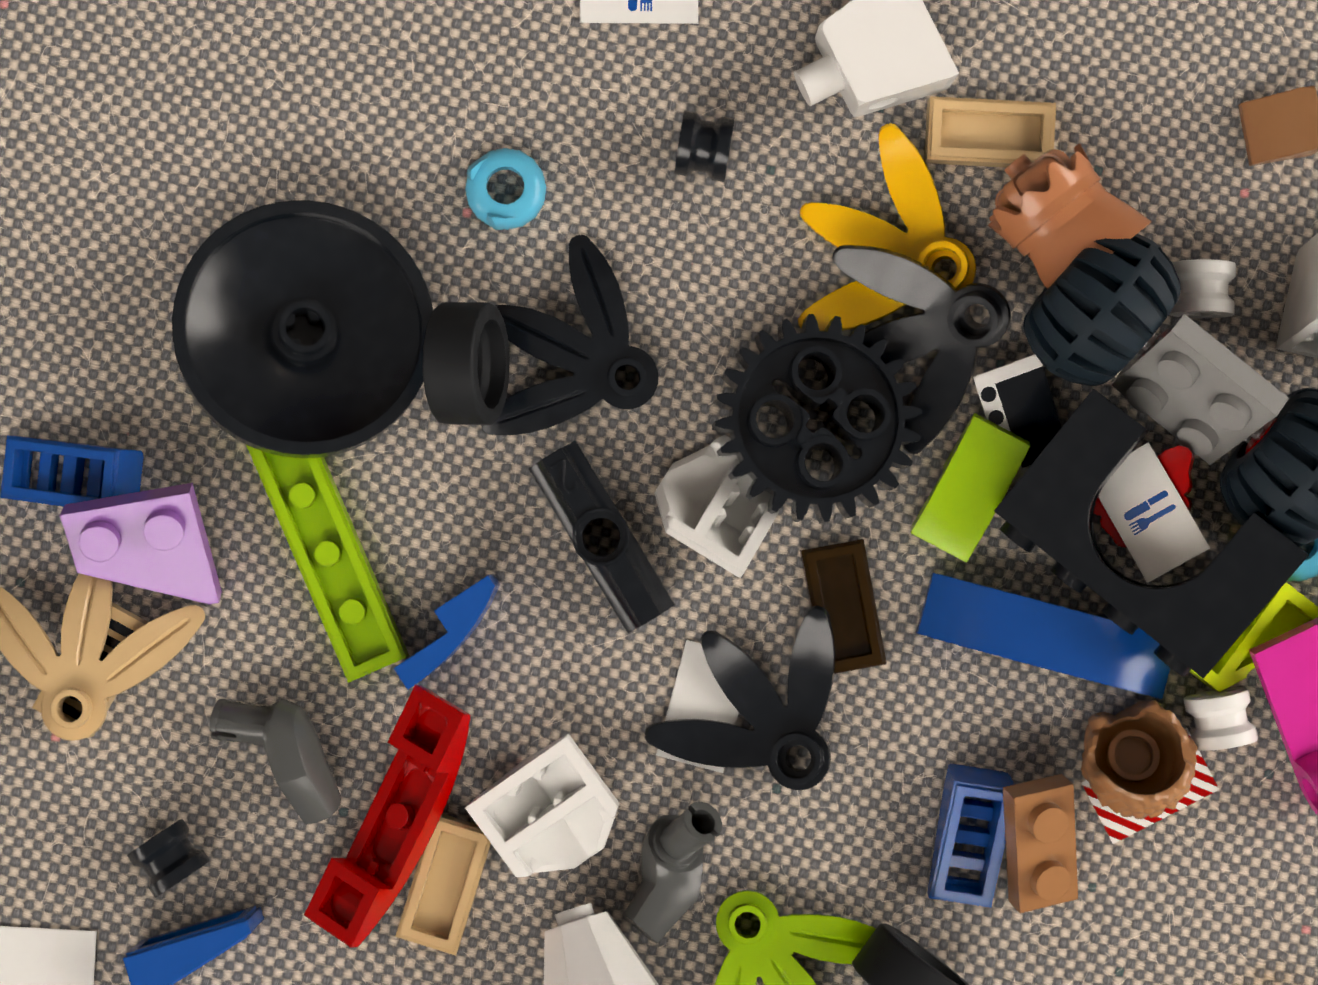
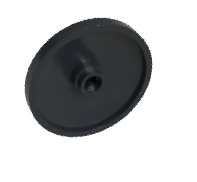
(301, 328)

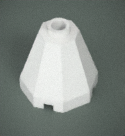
(591, 952)

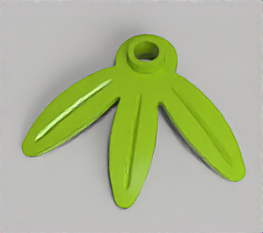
(771, 948)

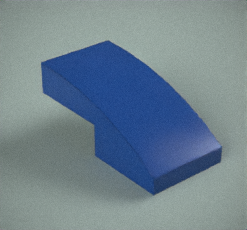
(460, 619)

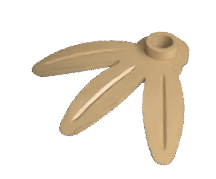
(79, 667)

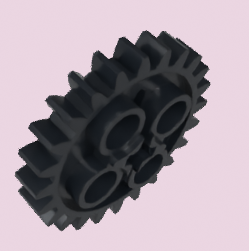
(853, 375)

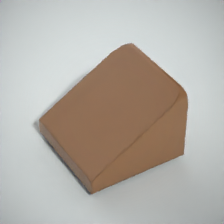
(1280, 126)

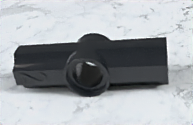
(579, 499)

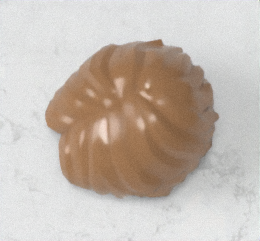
(1138, 759)

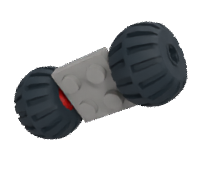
(1183, 379)

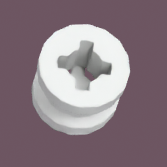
(1204, 288)
(1221, 719)

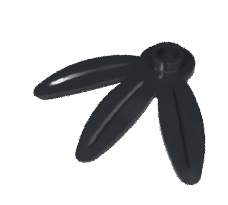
(942, 326)
(563, 346)
(756, 699)

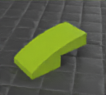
(970, 487)

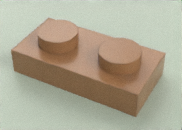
(1040, 843)

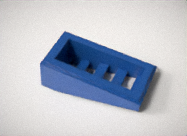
(110, 473)
(976, 783)
(182, 951)

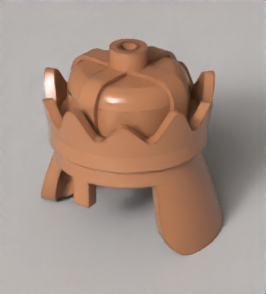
(1059, 210)

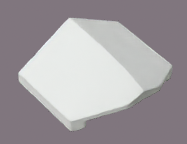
(711, 510)
(547, 811)

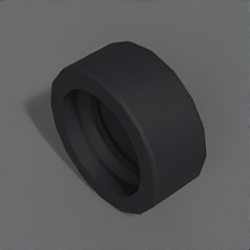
(466, 363)
(898, 960)

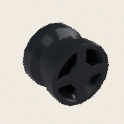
(704, 146)
(168, 858)

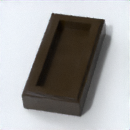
(841, 583)

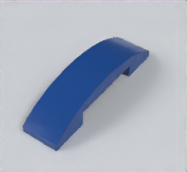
(1041, 635)

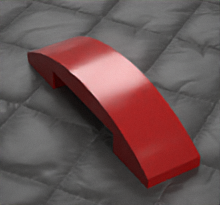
(399, 821)

